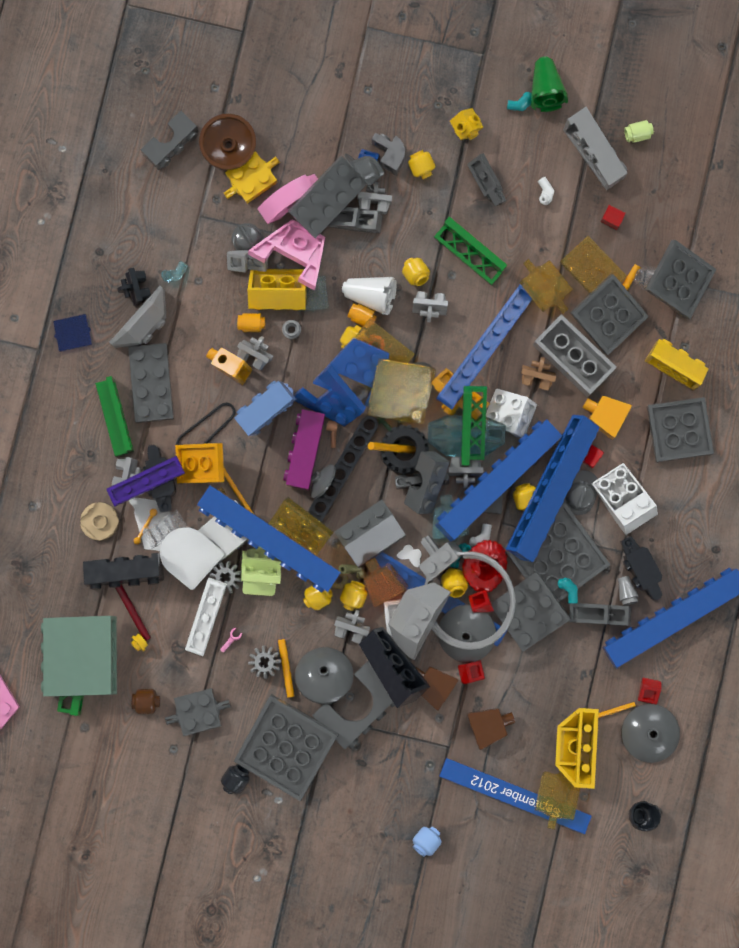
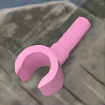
(230, 640)

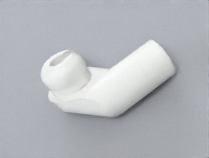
(547, 192)

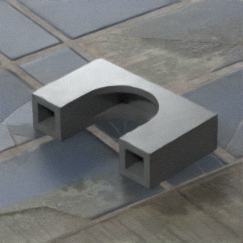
(350, 730)

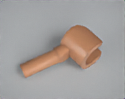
(332, 426)

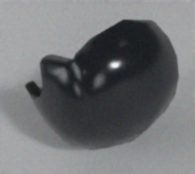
(644, 816)

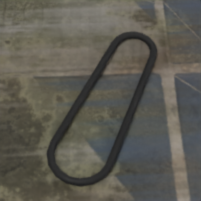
(223, 425)

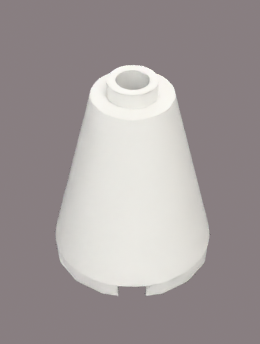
(371, 292)

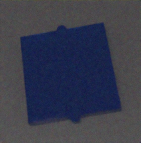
(72, 332)

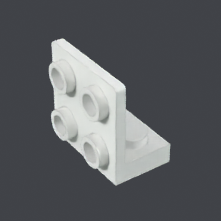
(511, 410)

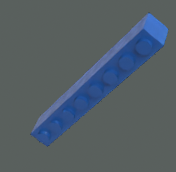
(494, 484)
(552, 488)
(268, 538)
(674, 618)

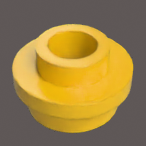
(139, 643)

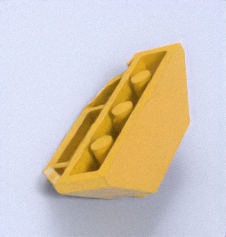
(578, 747)

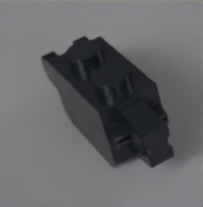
(164, 492)
(643, 568)

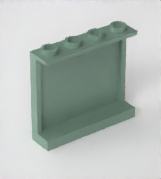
(79, 656)

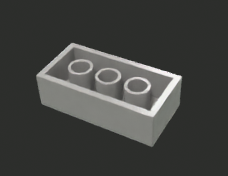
(574, 355)

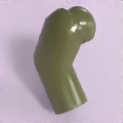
(352, 569)

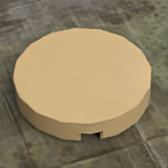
(99, 521)

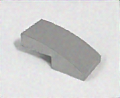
(241, 262)

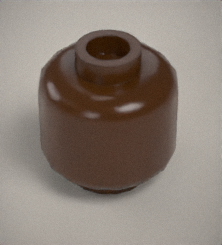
(145, 701)

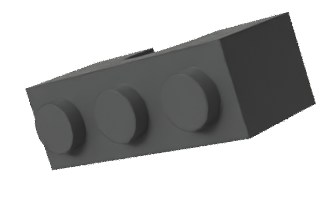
(161, 153)
(433, 470)

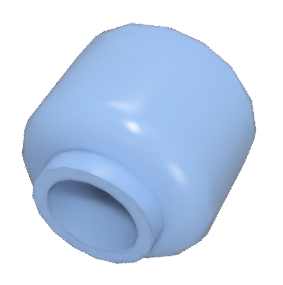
(427, 841)

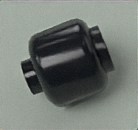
(235, 779)

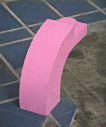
(283, 199)

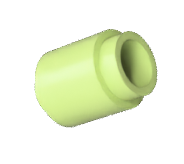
(638, 131)

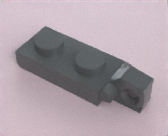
(487, 179)
(403, 481)

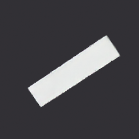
(205, 616)

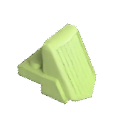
(259, 572)

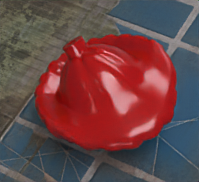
(481, 574)

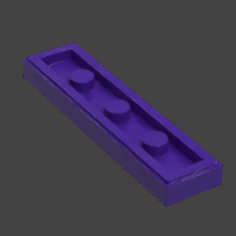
(145, 481)

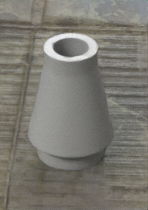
(627, 592)

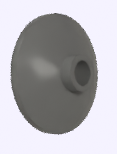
(322, 480)

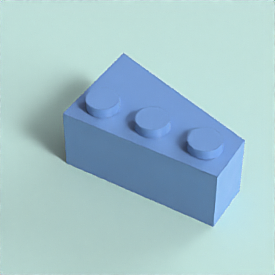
(264, 408)

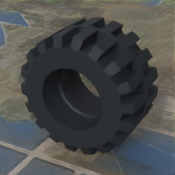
(409, 433)

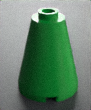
(547, 87)

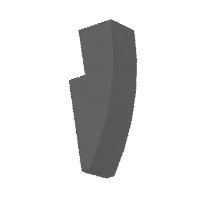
(358, 220)
(600, 614)

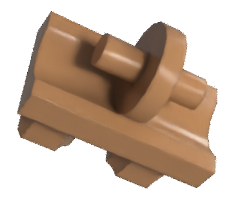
(528, 374)

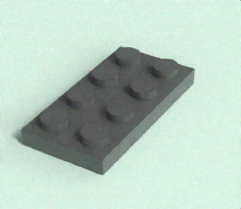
(327, 197)
(151, 383)

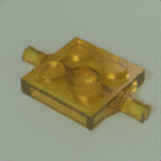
(546, 286)
(557, 798)

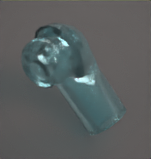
(174, 275)

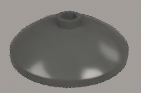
(461, 621)
(324, 687)
(637, 731)

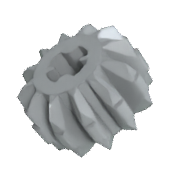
(227, 570)
(271, 663)

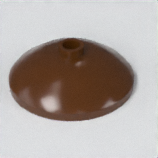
(224, 130)

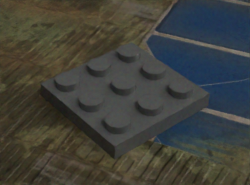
(680, 279)
(609, 314)
(680, 429)
(535, 612)

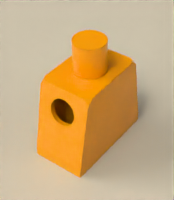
(230, 365)
(607, 414)

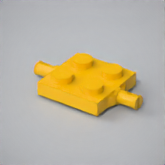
(252, 178)

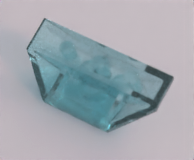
(446, 435)

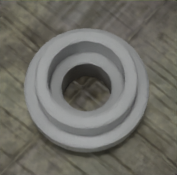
(291, 323)

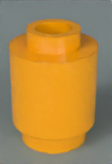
(360, 314)
(251, 322)

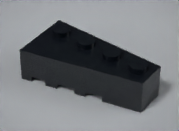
(123, 571)
(393, 668)

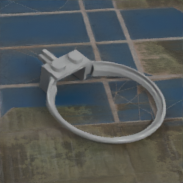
(441, 559)

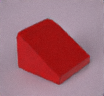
(613, 217)
(593, 456)
(480, 602)
(471, 672)
(649, 691)

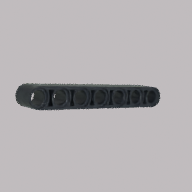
(348, 468)

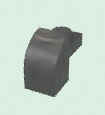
(394, 152)

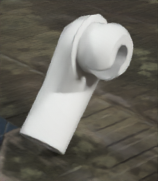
(485, 535)

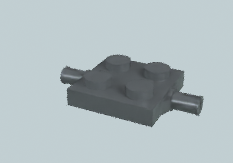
(197, 712)

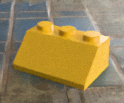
(276, 290)
(677, 364)

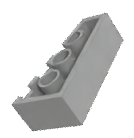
(595, 148)

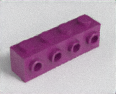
(305, 449)

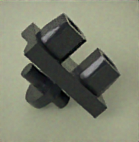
(133, 278)

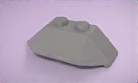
(143, 322)
(416, 616)

